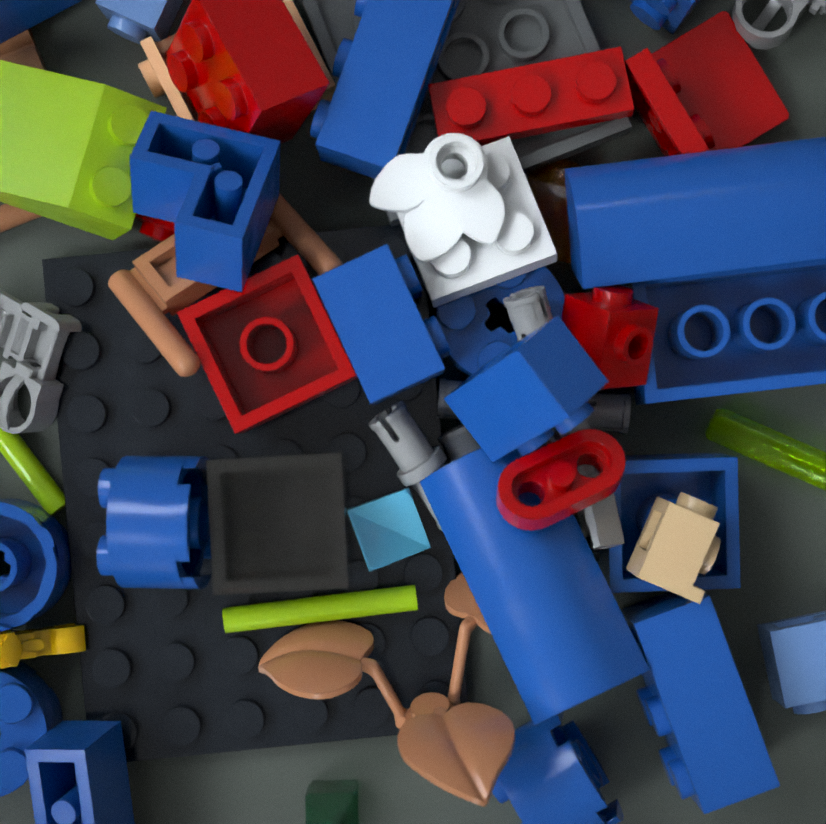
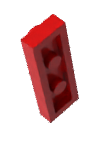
(534, 97)

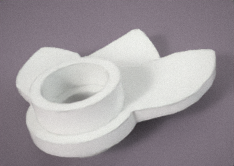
(436, 205)

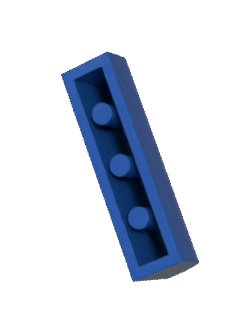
(697, 212)
(534, 591)

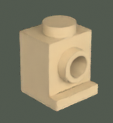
(677, 545)

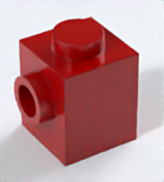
(613, 332)

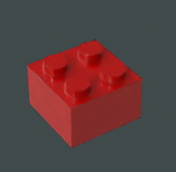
(246, 67)
(267, 345)

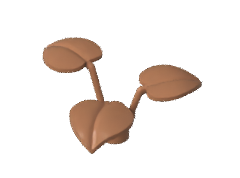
(439, 738)

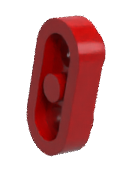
(556, 480)

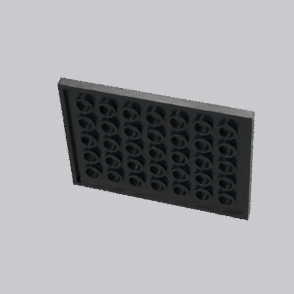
(164, 653)

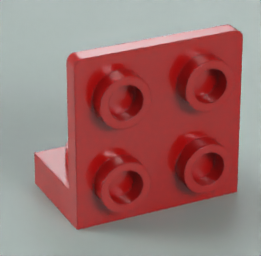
(704, 91)

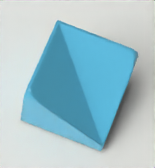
(388, 529)

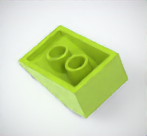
(69, 148)

